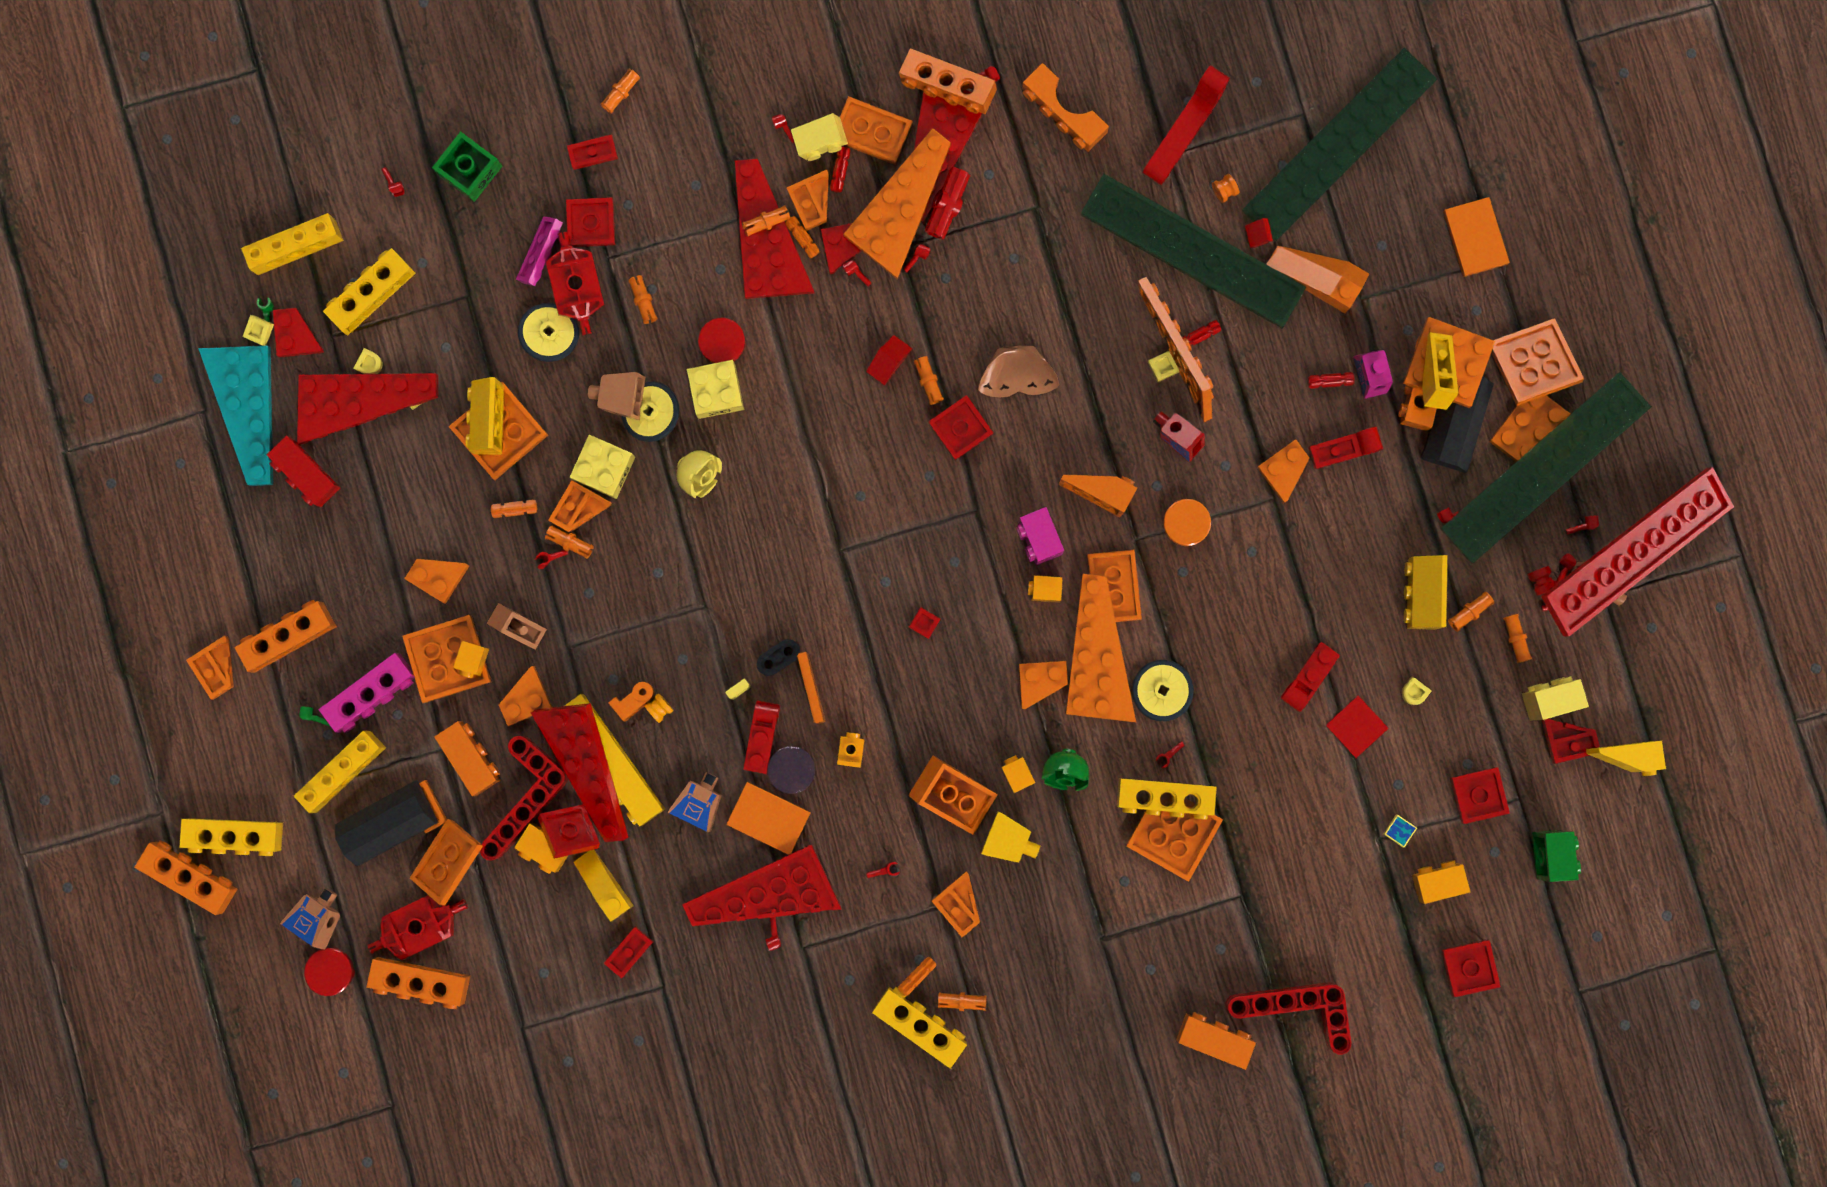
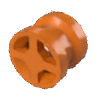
(1225, 188)

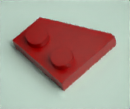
(837, 247)
(293, 335)
(1568, 740)

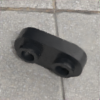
(778, 657)

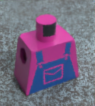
(1373, 372)

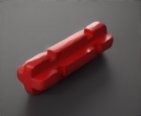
(840, 170)
(1203, 333)
(1331, 380)

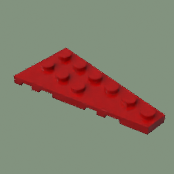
(951, 122)
(768, 256)
(348, 400)
(579, 750)
(777, 889)

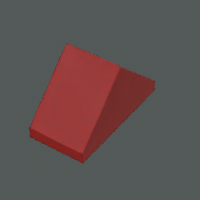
(888, 359)

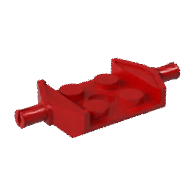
(571, 302)
(436, 924)

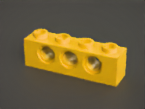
(292, 244)
(366, 304)
(339, 771)
(1204, 796)
(193, 836)
(944, 1053)

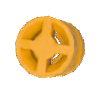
(658, 708)

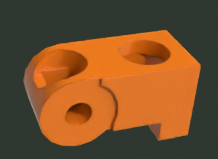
(632, 703)

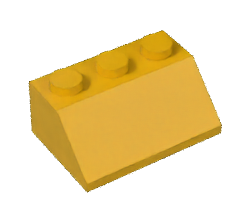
(485, 416)
(1426, 592)

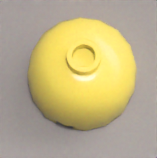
(697, 472)

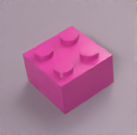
(1040, 536)

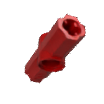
(947, 203)

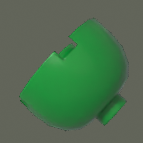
(1066, 770)

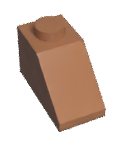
(516, 626)

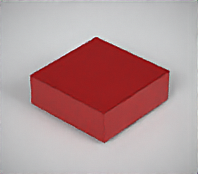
(1259, 233)
(924, 623)

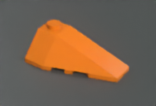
(1324, 277)

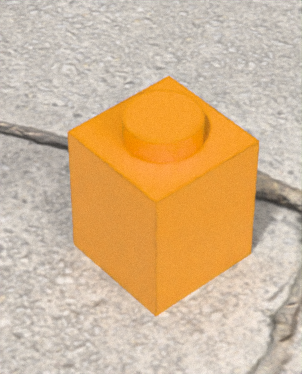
(1045, 588)
(470, 659)
(1017, 773)

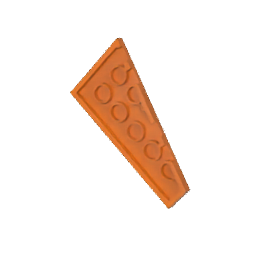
(894, 214)
(1180, 349)
(1097, 669)

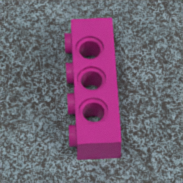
(335, 710)

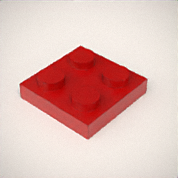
(590, 222)
(960, 427)
(1479, 795)
(568, 831)
(1470, 968)

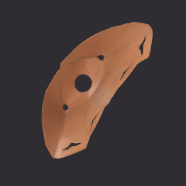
(1017, 369)

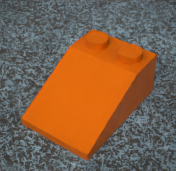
(1104, 491)
(952, 795)

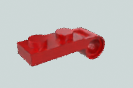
(1346, 448)
(1310, 677)
(761, 736)

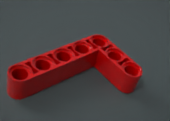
(1187, 125)
(528, 800)
(1296, 1003)

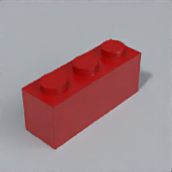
(302, 472)

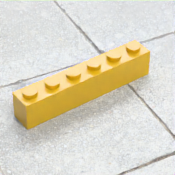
(628, 782)

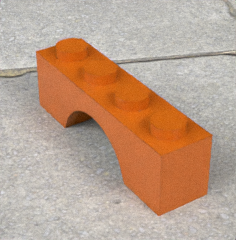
(1085, 128)

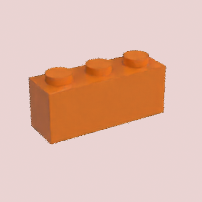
(468, 758)
(1216, 1040)

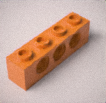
(941, 71)
(1412, 415)
(320, 623)
(152, 865)
(455, 983)

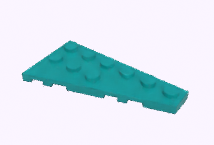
(244, 396)

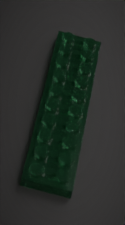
(1340, 143)
(1193, 251)
(1545, 467)

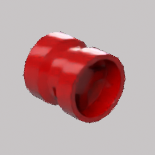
(1542, 580)

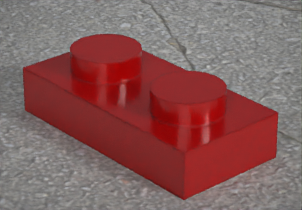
(592, 152)
(628, 952)

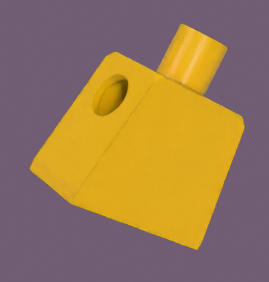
(1009, 840)

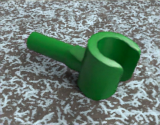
(266, 309)
(306, 713)

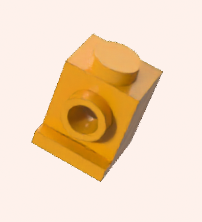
(854, 759)

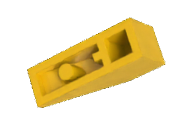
(1439, 372)
(1634, 757)
(603, 885)

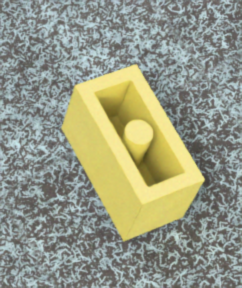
(819, 137)

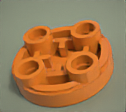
(1187, 522)

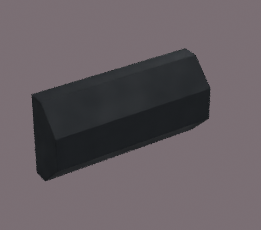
(1456, 431)
(384, 824)

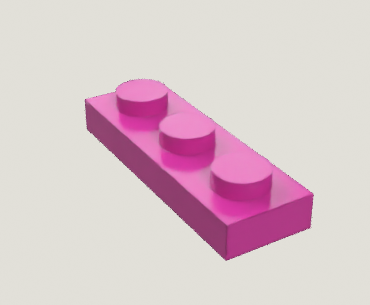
(539, 251)

